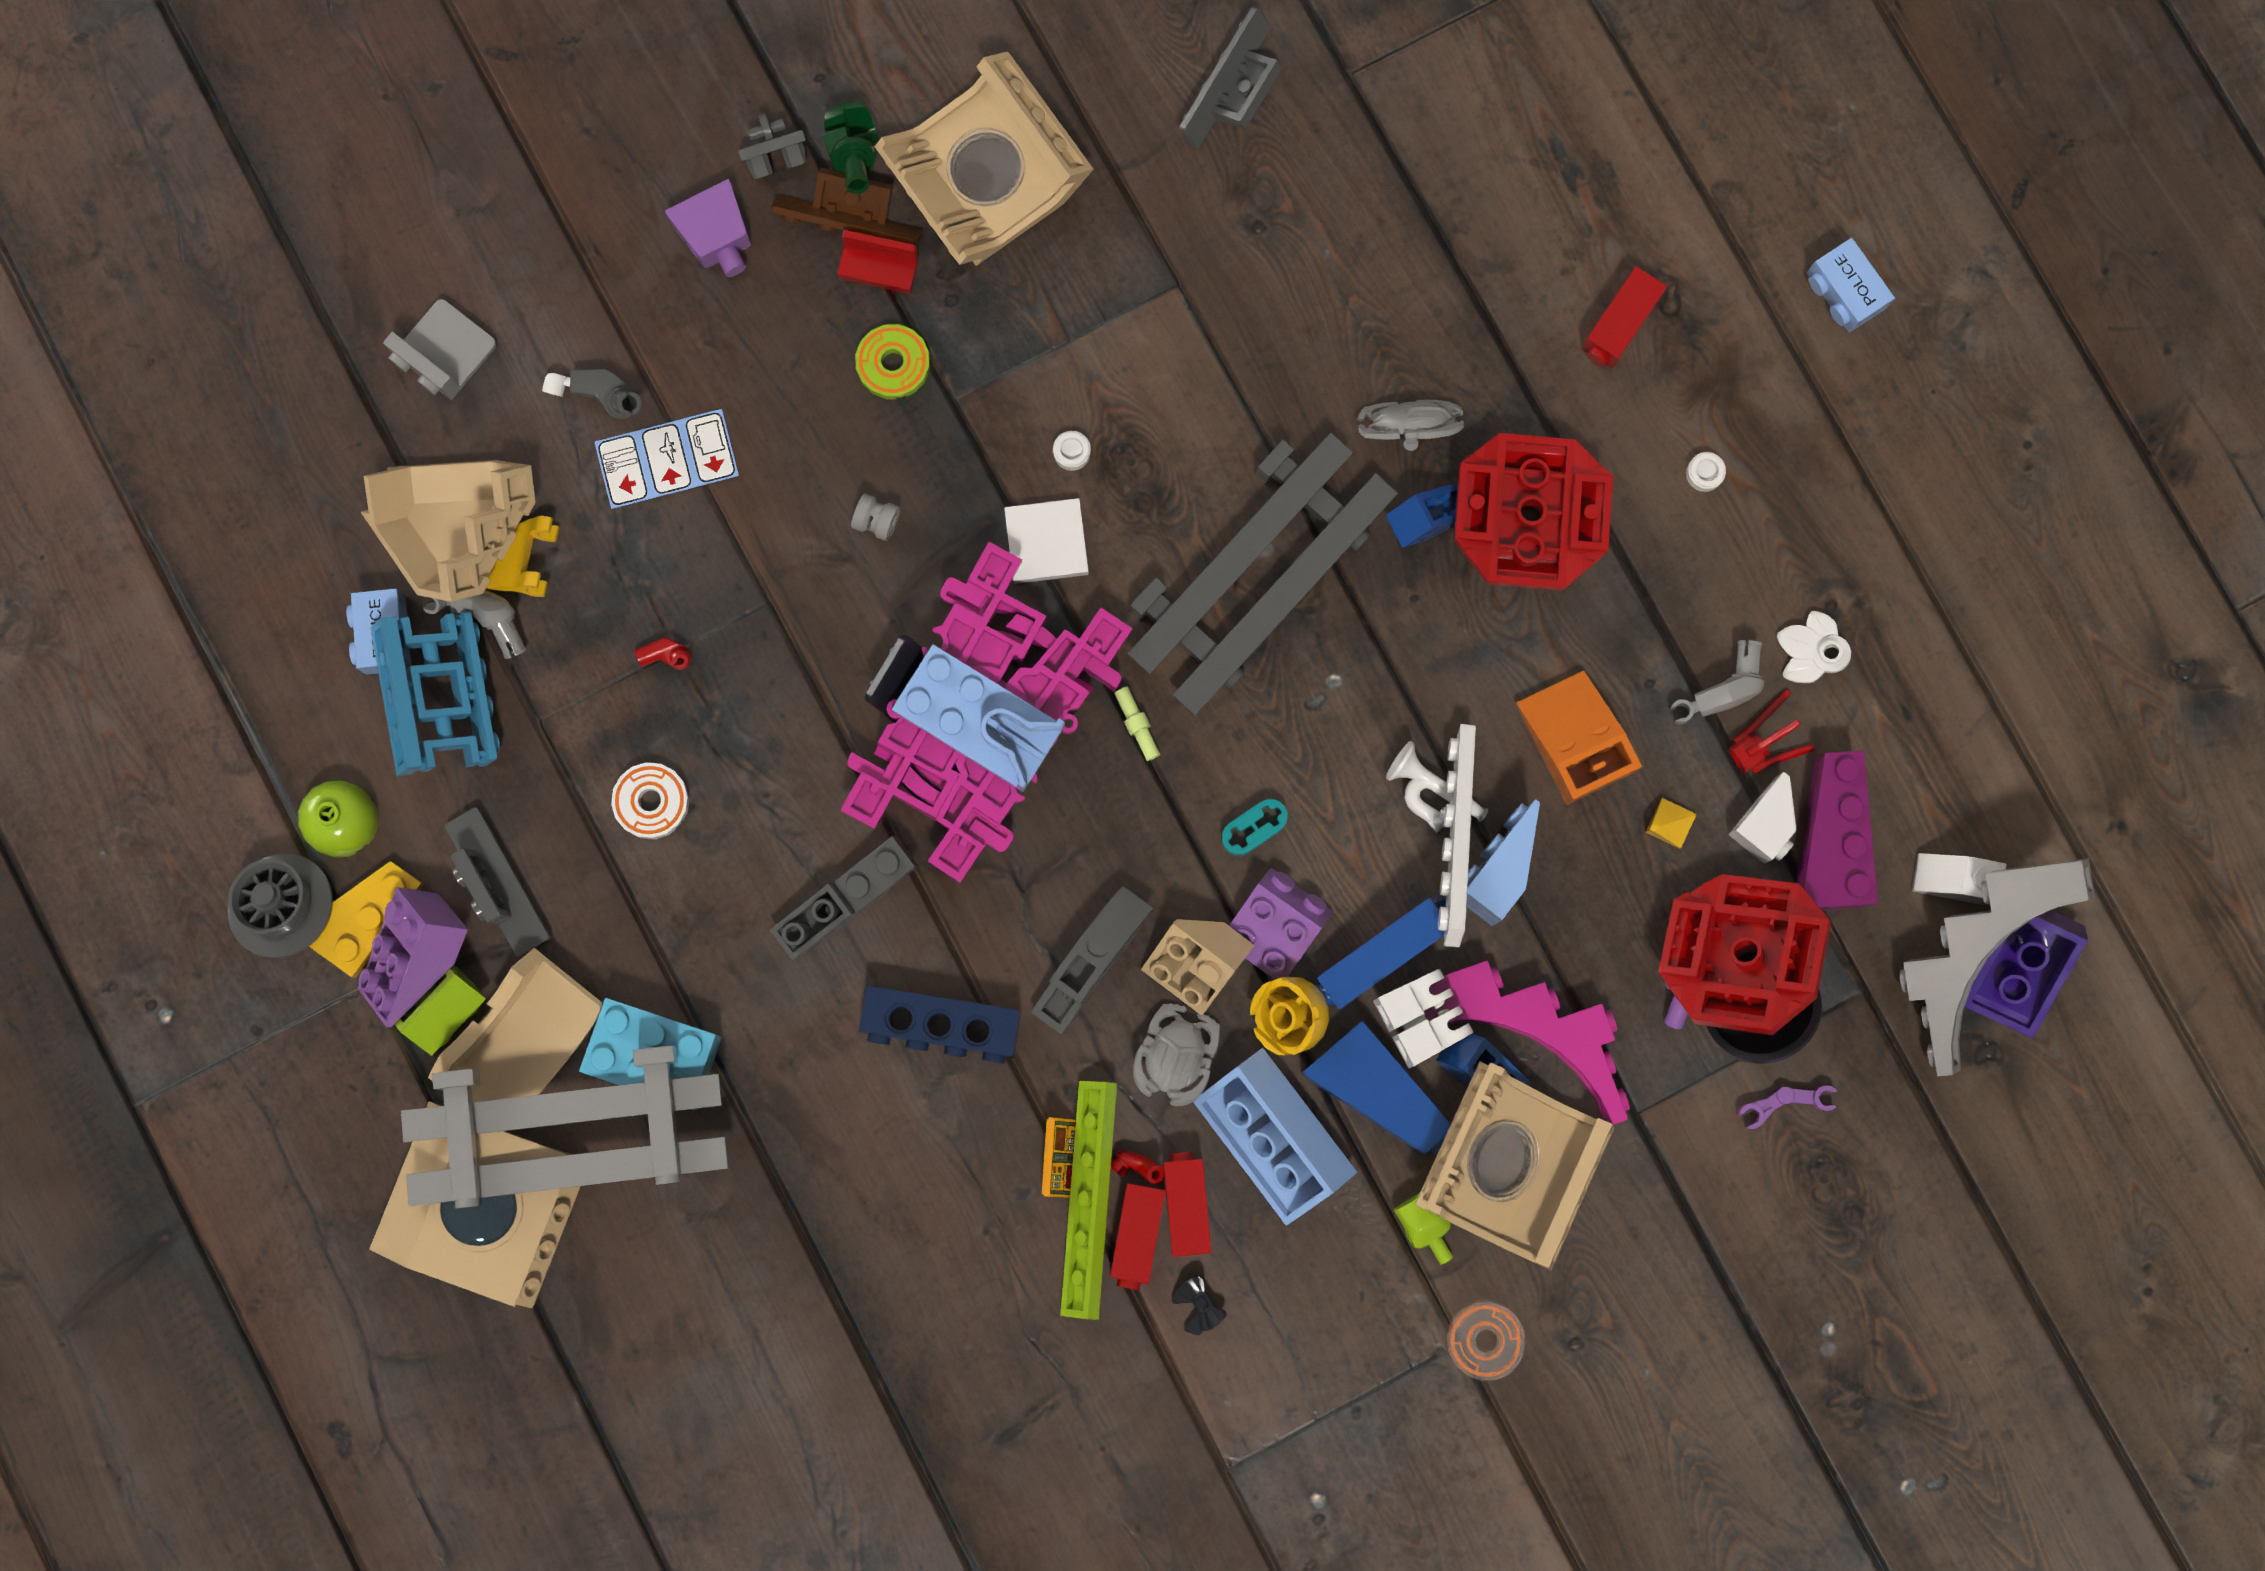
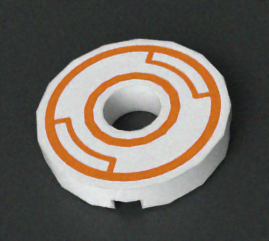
(631, 788)

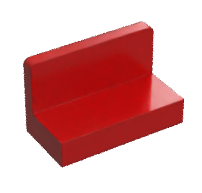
(878, 262)

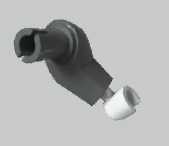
(600, 384)

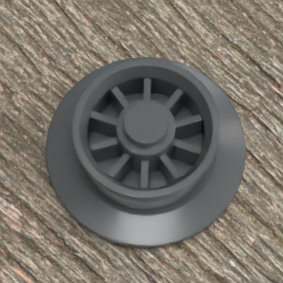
(279, 905)

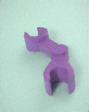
(1782, 1096)

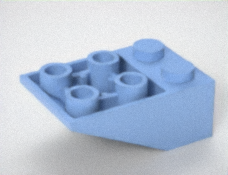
(1504, 873)

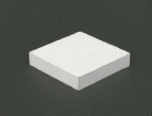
(1047, 540)

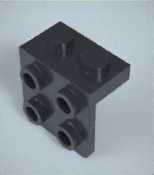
(894, 674)

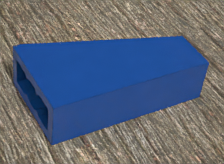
(1383, 953)
(1378, 1088)

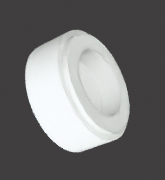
(1071, 450)
(1705, 471)

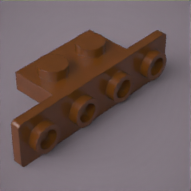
(839, 209)

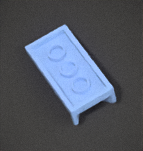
(978, 718)

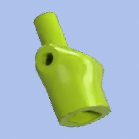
(1424, 1228)

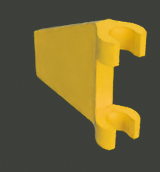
(512, 571)

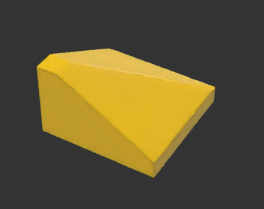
(1671, 823)

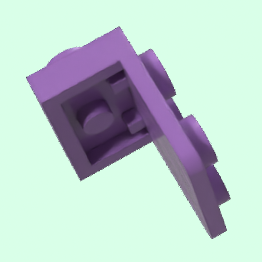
(1279, 923)

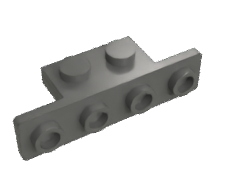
(1235, 84)
(493, 883)

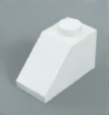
(1768, 822)
(1952, 876)

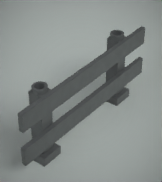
(1299, 488)

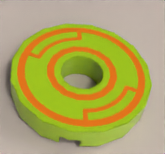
(888, 340)

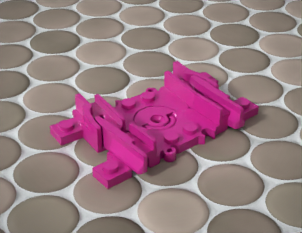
(974, 799)

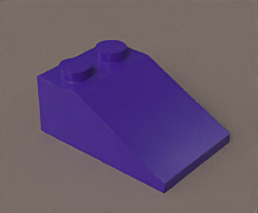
(2028, 972)

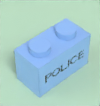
(1849, 285)
(362, 614)

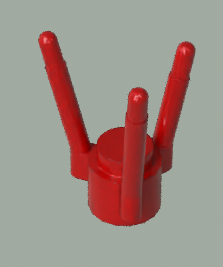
(1751, 751)

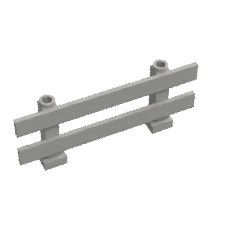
(463, 1119)

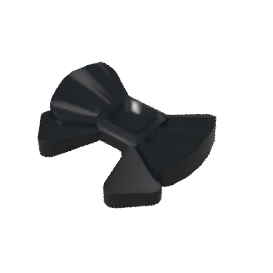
(1208, 1313)

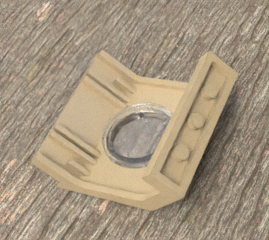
(987, 162)
(1514, 1166)

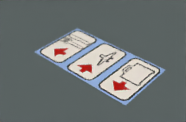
(666, 458)

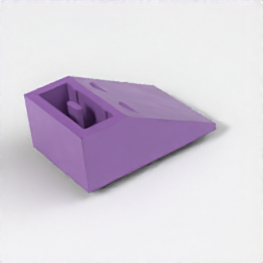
(410, 952)

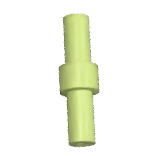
(1137, 723)

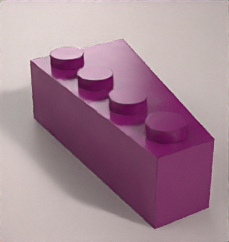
(1837, 838)

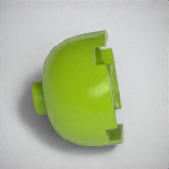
(353, 820)

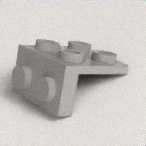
(442, 349)

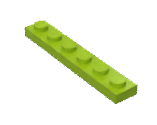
(1088, 1200)

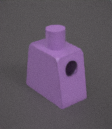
(713, 228)

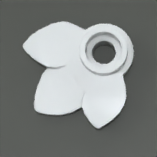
(1808, 646)

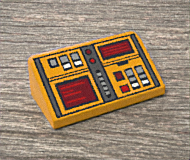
(1058, 1157)

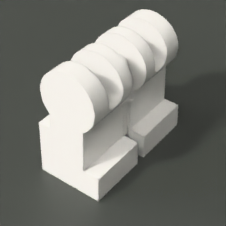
(1406, 1009)

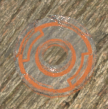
(1469, 1324)

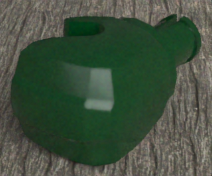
(851, 142)

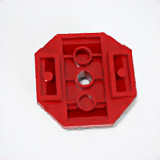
(1556, 480)

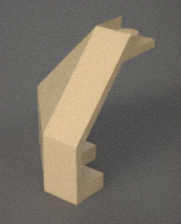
(448, 521)

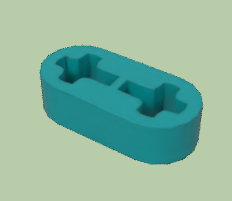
(1248, 820)

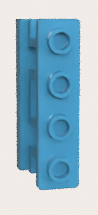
(405, 699)

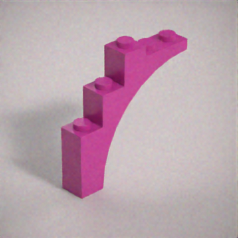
(1532, 1013)

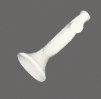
(1408, 766)

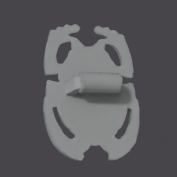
(1413, 419)
(1176, 1055)

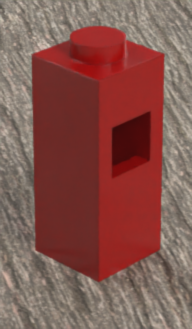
(1623, 318)
(1187, 1205)
(1137, 1236)

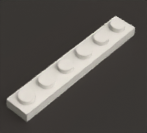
(1456, 848)

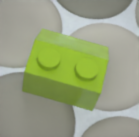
(441, 1011)

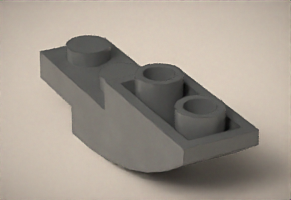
(844, 898)
(1091, 959)

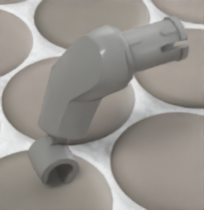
(491, 612)
(1734, 690)

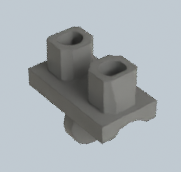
(756, 155)

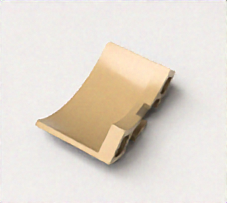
(527, 1034)

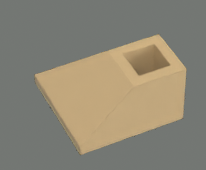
(1197, 960)

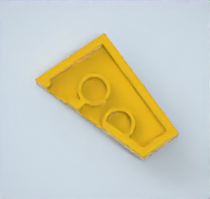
(359, 918)

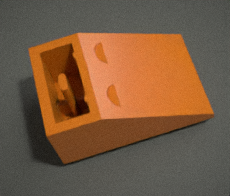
(1578, 737)

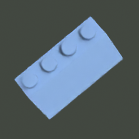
(1275, 1137)

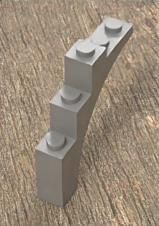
(1946, 980)

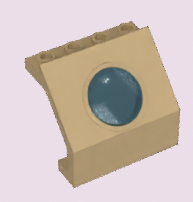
(485, 1248)

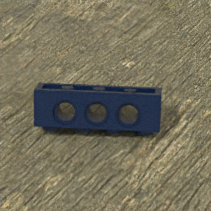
(883, 1003)

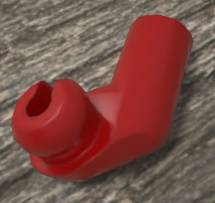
(666, 650)
(1139, 1163)

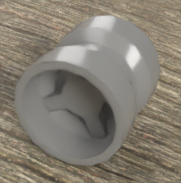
(875, 517)

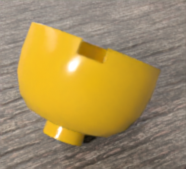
(1289, 1015)

